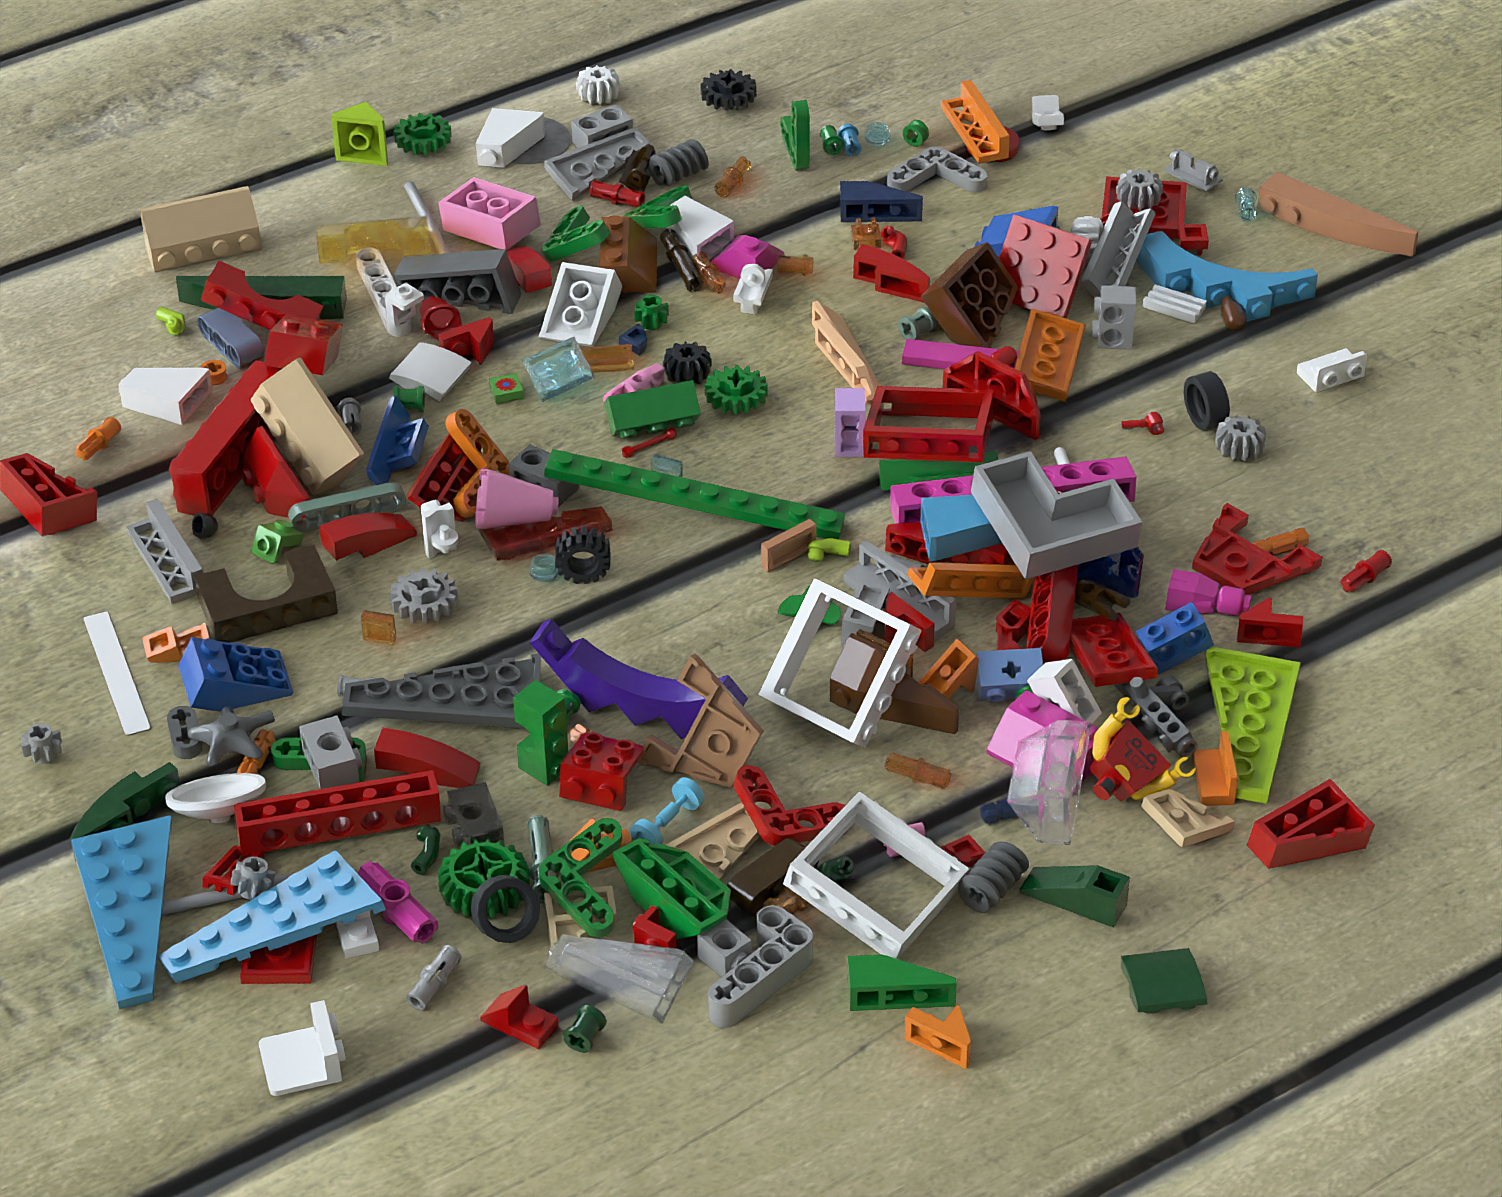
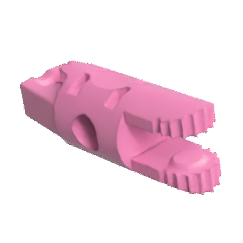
(643, 379)

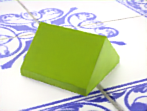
(359, 135)

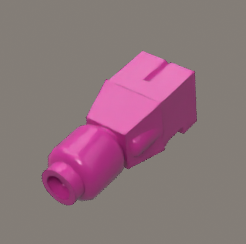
(1204, 594)

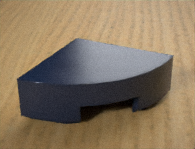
(636, 337)

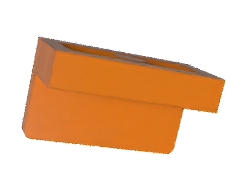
(1216, 773)

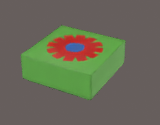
(506, 388)

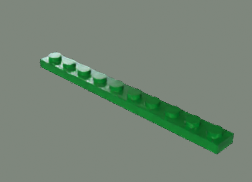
(690, 493)

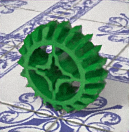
(475, 864)

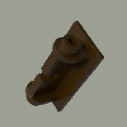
(637, 171)

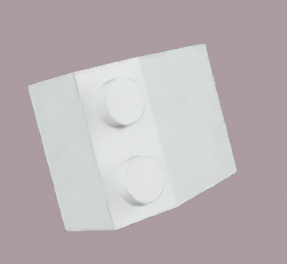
(581, 304)

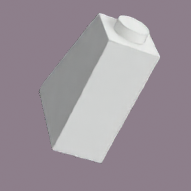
(508, 136)
(702, 228)
(165, 392)

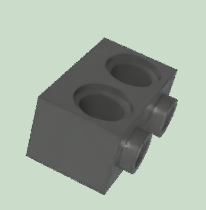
(530, 467)

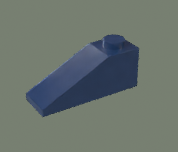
(875, 200)

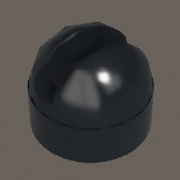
(204, 525)

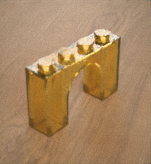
(341, 239)

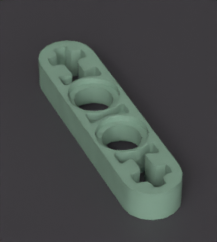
(347, 503)

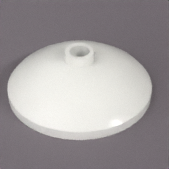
(215, 795)

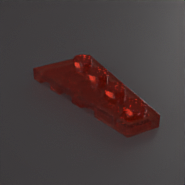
(534, 537)

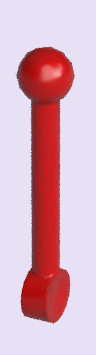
(628, 451)

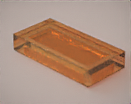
(609, 358)

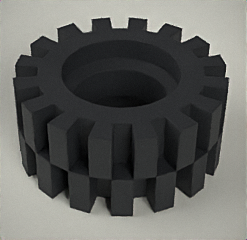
(582, 542)

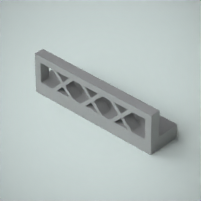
(1117, 248)
(168, 538)
(905, 589)

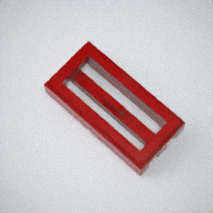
(213, 876)

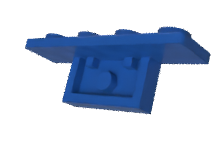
(396, 444)

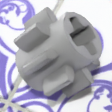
(41, 743)
(252, 877)

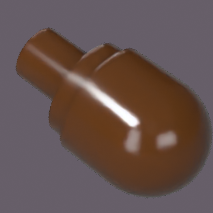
(1232, 314)

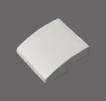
(432, 368)

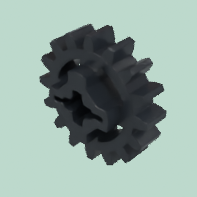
(728, 90)

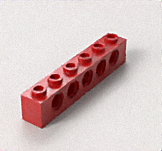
(337, 812)

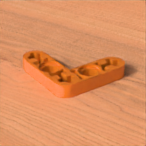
(490, 459)

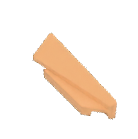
(842, 350)

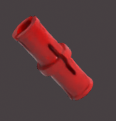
(617, 194)

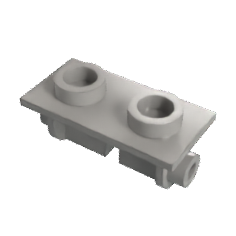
(1201, 175)

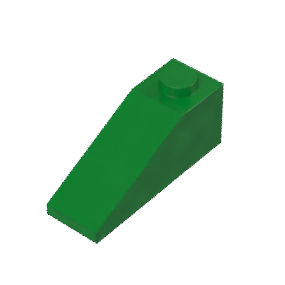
(890, 983)

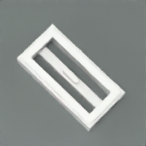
(1174, 304)

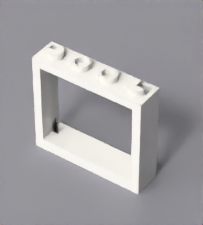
(798, 642)
(850, 911)

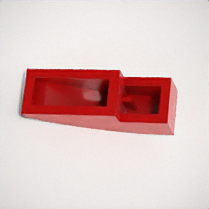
(530, 268)
(889, 273)
(364, 534)
(416, 753)

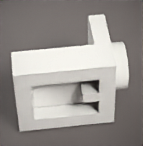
(358, 936)

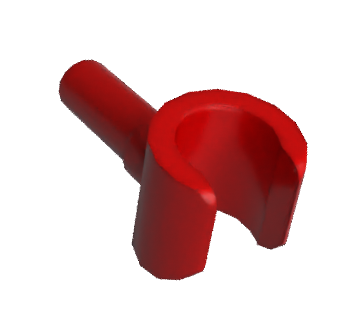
(1152, 421)

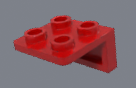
(598, 770)

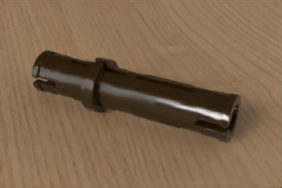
(678, 255)

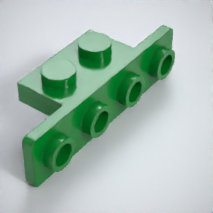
(912, 471)

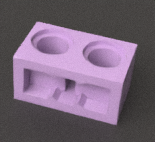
(849, 421)

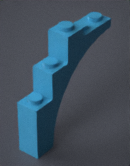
(1255, 291)

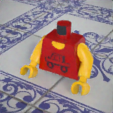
(1128, 761)

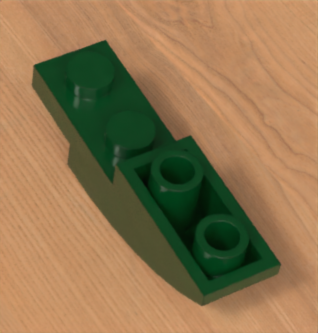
(127, 801)

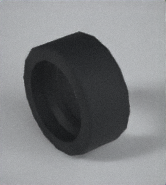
(1206, 400)
(529, 920)

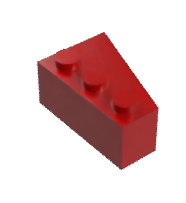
(45, 497)

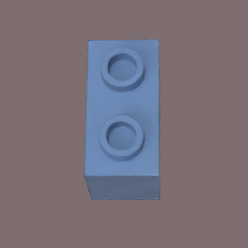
(998, 665)

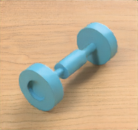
(686, 794)

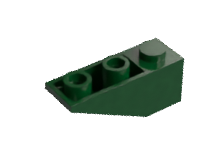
(1081, 890)

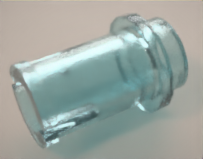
(1246, 201)

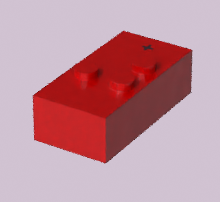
(304, 338)

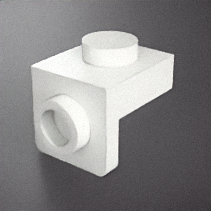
(1046, 112)
(401, 303)

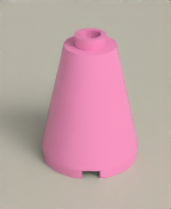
(511, 501)

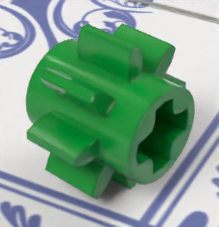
(651, 312)

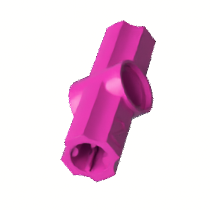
(400, 905)

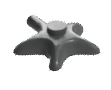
(231, 734)

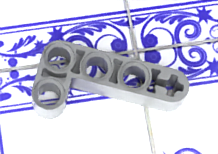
(782, 955)

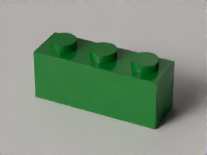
(652, 409)

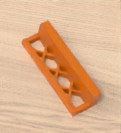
(984, 124)
(970, 580)

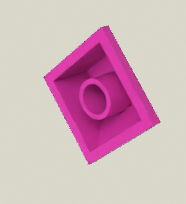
(745, 251)

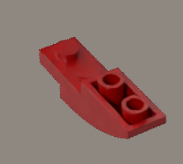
(909, 542)

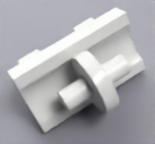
(752, 287)
(438, 528)

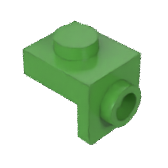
(274, 536)

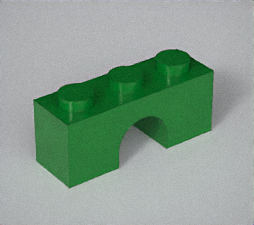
(544, 716)

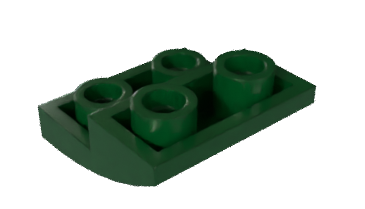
(1164, 980)

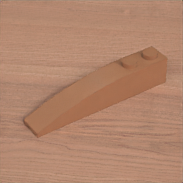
(1333, 216)

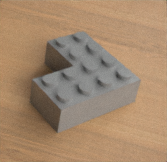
(1049, 528)

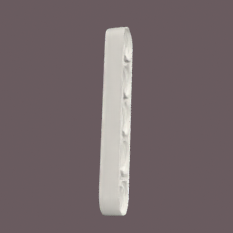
(381, 283)

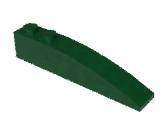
(324, 290)

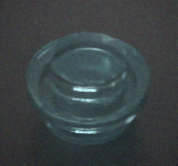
(877, 133)
(543, 568)

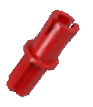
(1366, 571)

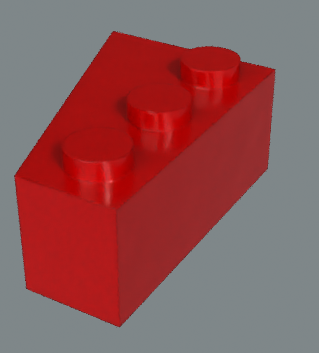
(1310, 828)

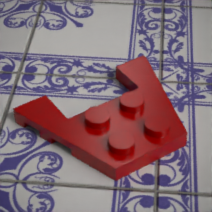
(1243, 565)

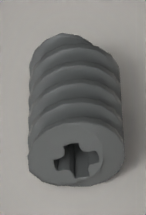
(678, 162)
(992, 876)

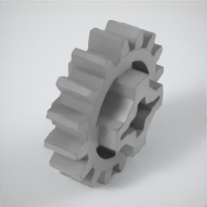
(423, 595)

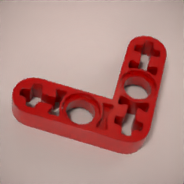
(777, 823)

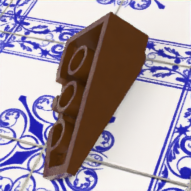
(910, 701)

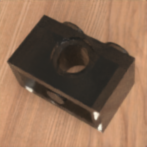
(473, 815)

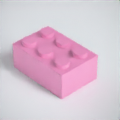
(489, 213)

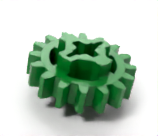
(422, 134)
(736, 389)

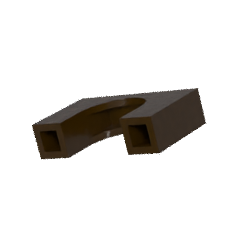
(239, 618)

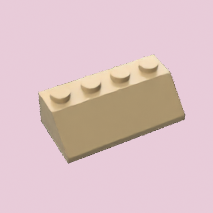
(200, 229)
(307, 427)

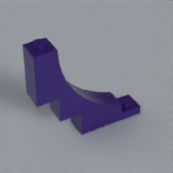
(605, 681)

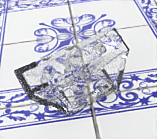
(1049, 779)

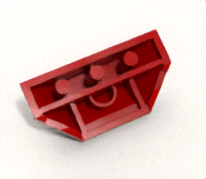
(1013, 393)
(444, 475)
(271, 476)

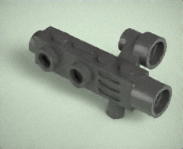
(1156, 714)

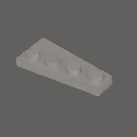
(596, 161)

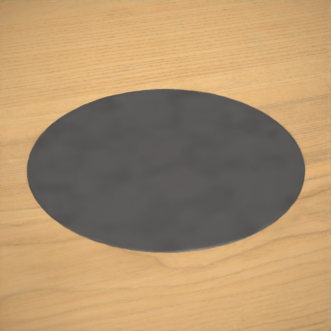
(553, 144)

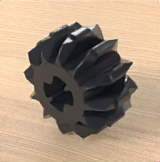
(687, 363)

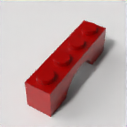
(229, 291)

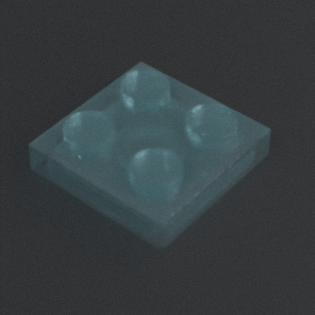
(558, 369)

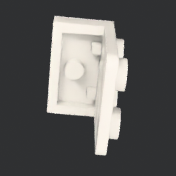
(304, 1056)

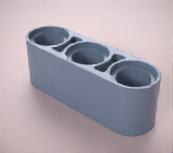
(230, 337)

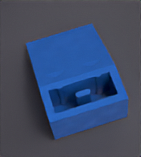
(232, 674)

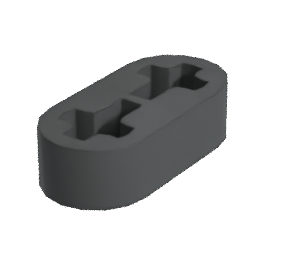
(179, 733)

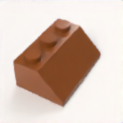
(631, 254)

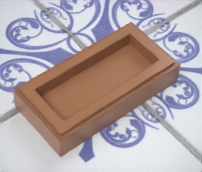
(787, 545)

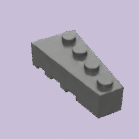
(463, 278)

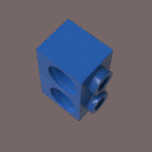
(1175, 637)

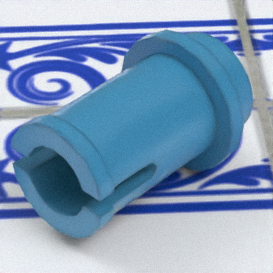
(850, 138)

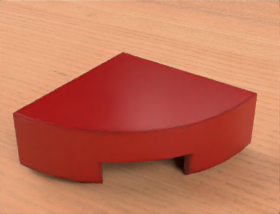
(965, 850)

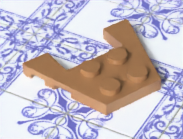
(719, 737)

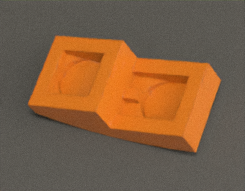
(169, 646)

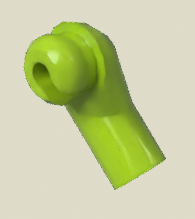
(174, 320)
(831, 546)

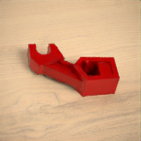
(1018, 617)

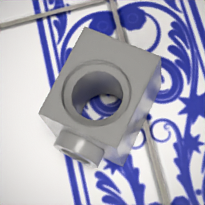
(723, 947)

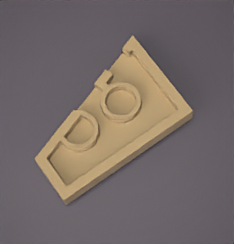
(720, 840)

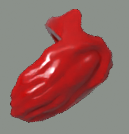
(438, 316)

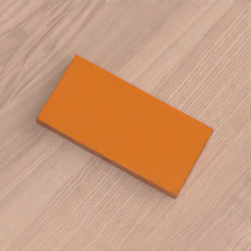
(1050, 353)

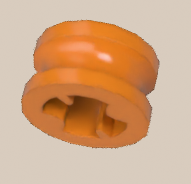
(217, 371)

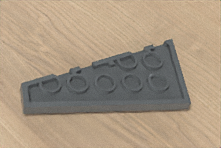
(450, 695)

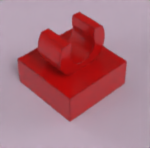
(1193, 237)

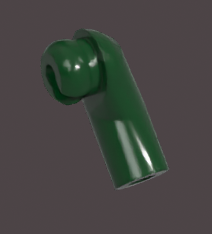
(430, 851)
(837, 869)

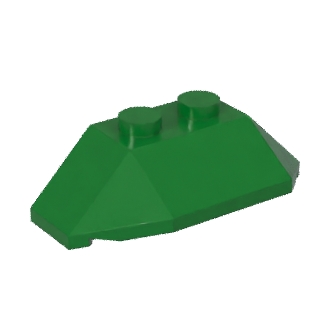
(676, 883)

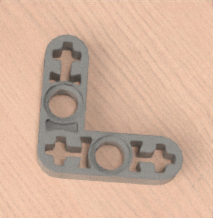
(940, 162)

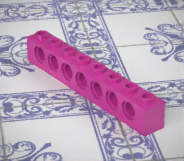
(906, 498)

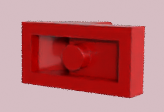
(468, 339)
(900, 609)
(1263, 627)
(519, 1018)

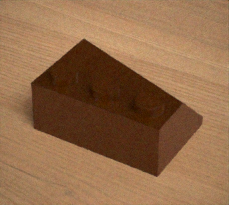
(972, 297)

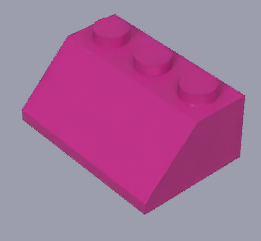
(1025, 717)

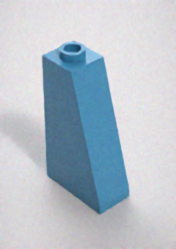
(955, 526)

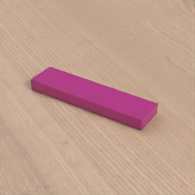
(939, 354)

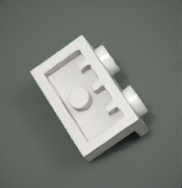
(1333, 369)

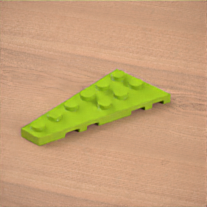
(1253, 705)

